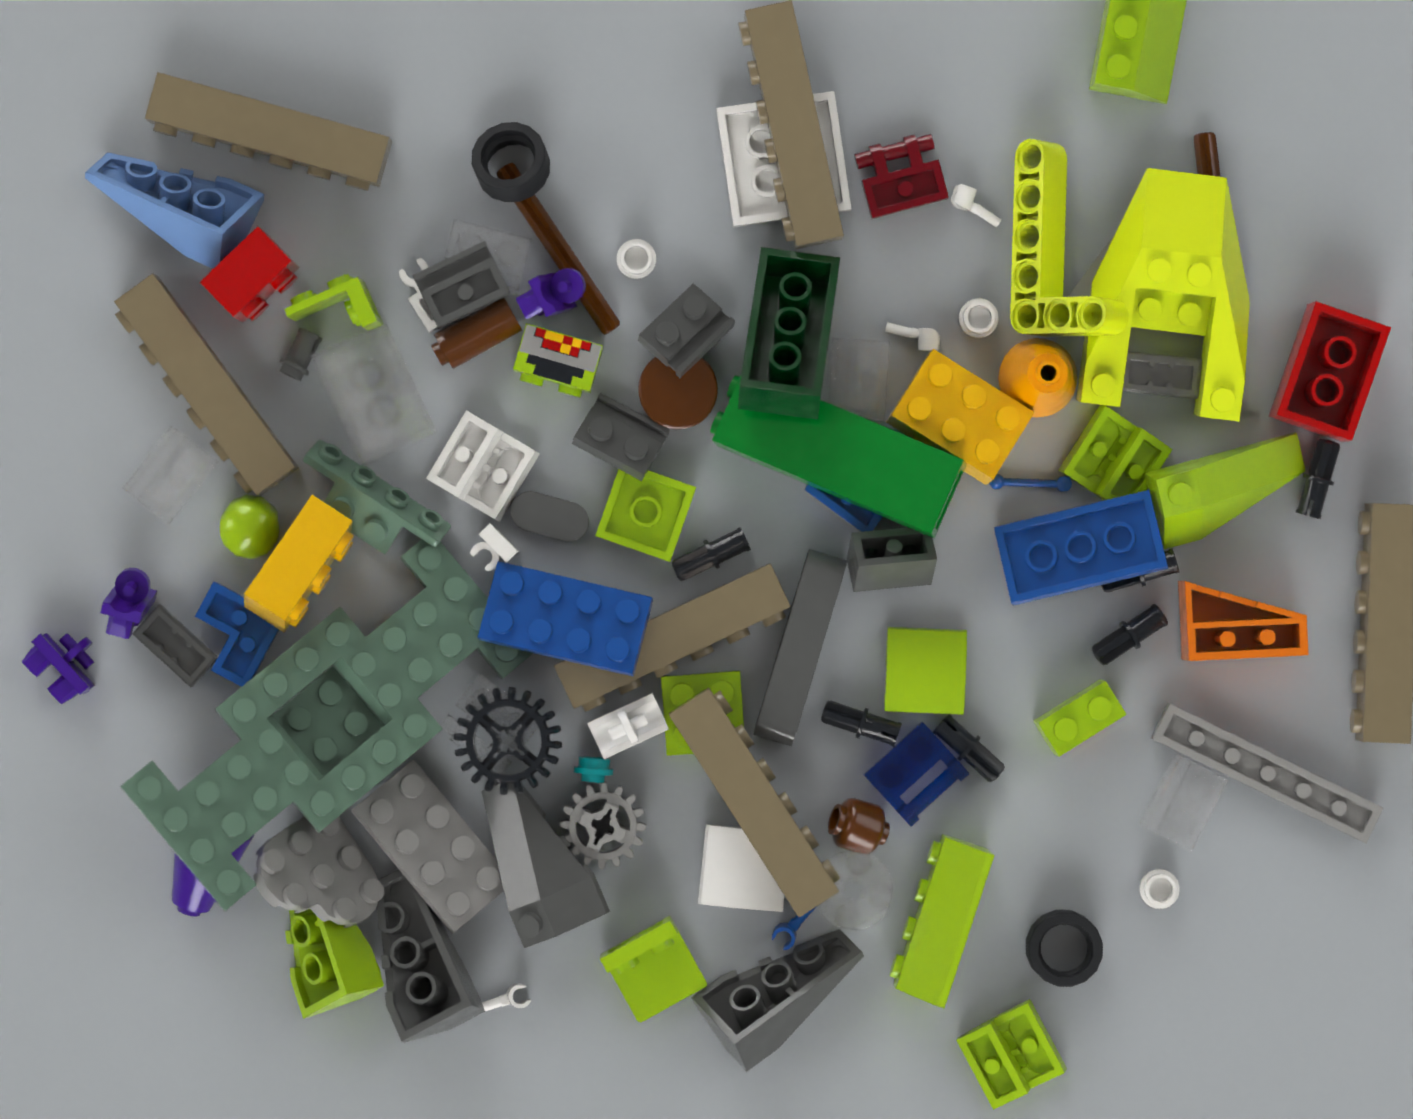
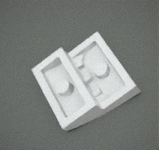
(483, 466)
(735, 873)

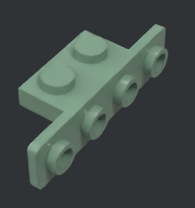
(371, 503)

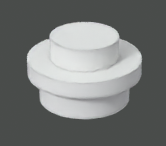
(636, 258)
(978, 318)
(1159, 888)

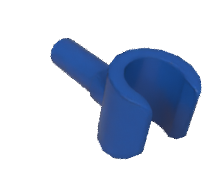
(791, 927)

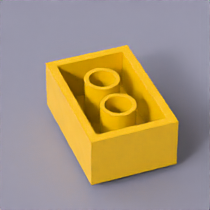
(960, 415)
(299, 565)

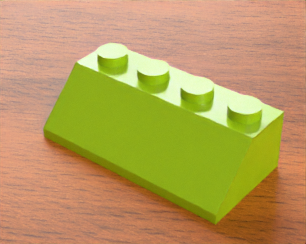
(1137, 48)
(942, 919)

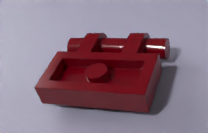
(902, 188)

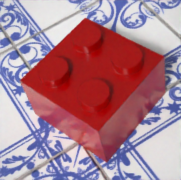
(251, 276)

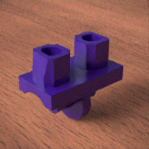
(552, 293)
(128, 602)
(72, 678)

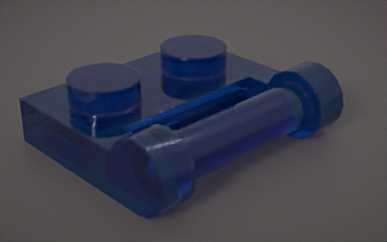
(908, 763)

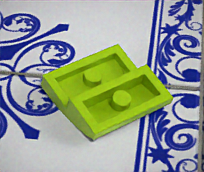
(1113, 456)
(925, 670)
(1011, 1054)

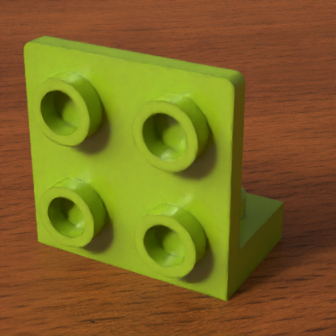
(359, 307)
(654, 969)

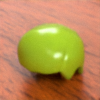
(249, 526)

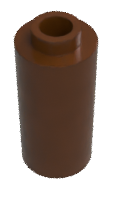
(475, 334)

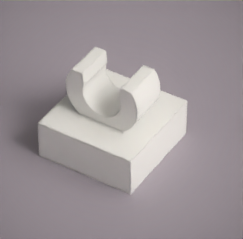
(496, 544)

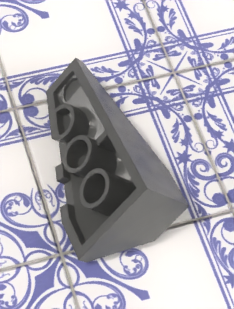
(539, 874)
(422, 969)
(766, 1004)

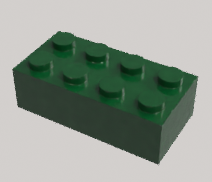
(788, 333)

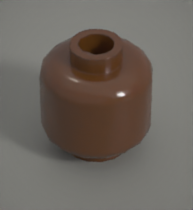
(858, 826)

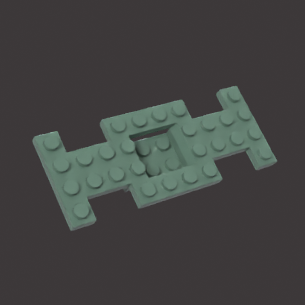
(331, 736)

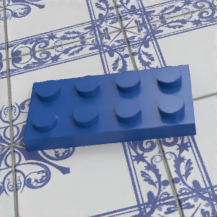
(1081, 547)
(565, 618)

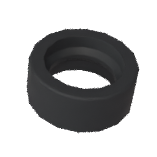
(502, 136)
(1085, 969)

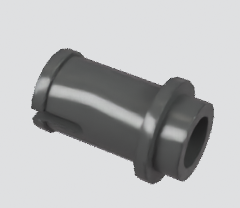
(300, 354)

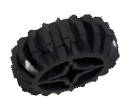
(485, 767)

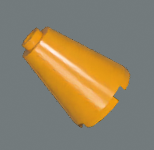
(1022, 381)

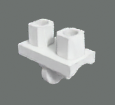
(628, 726)

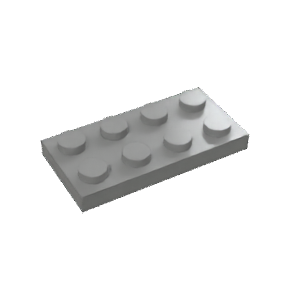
(431, 846)

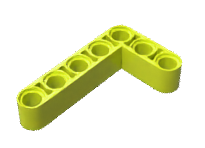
(1040, 253)

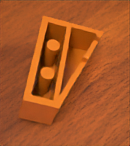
(1233, 627)

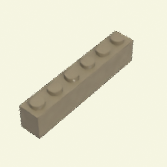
(792, 125)
(269, 130)
(206, 386)
(1386, 626)
(684, 632)
(754, 802)

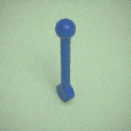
(1062, 483)

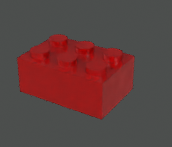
(1329, 371)

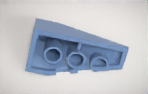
(188, 212)

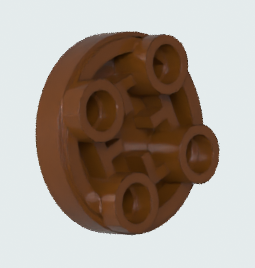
(675, 400)

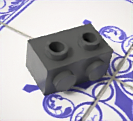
(890, 559)

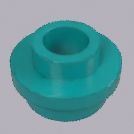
(593, 769)

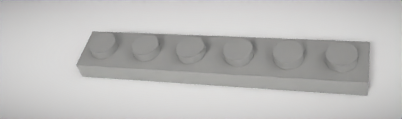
(1267, 772)

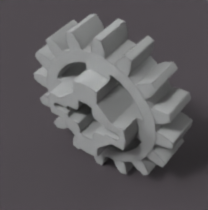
(620, 832)

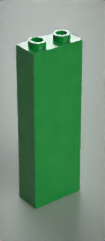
(847, 459)

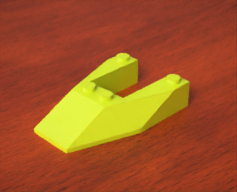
(1178, 273)

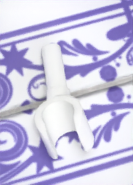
(963, 199)
(927, 337)
(506, 999)

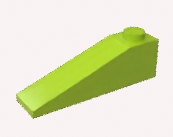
(1214, 489)
(330, 962)

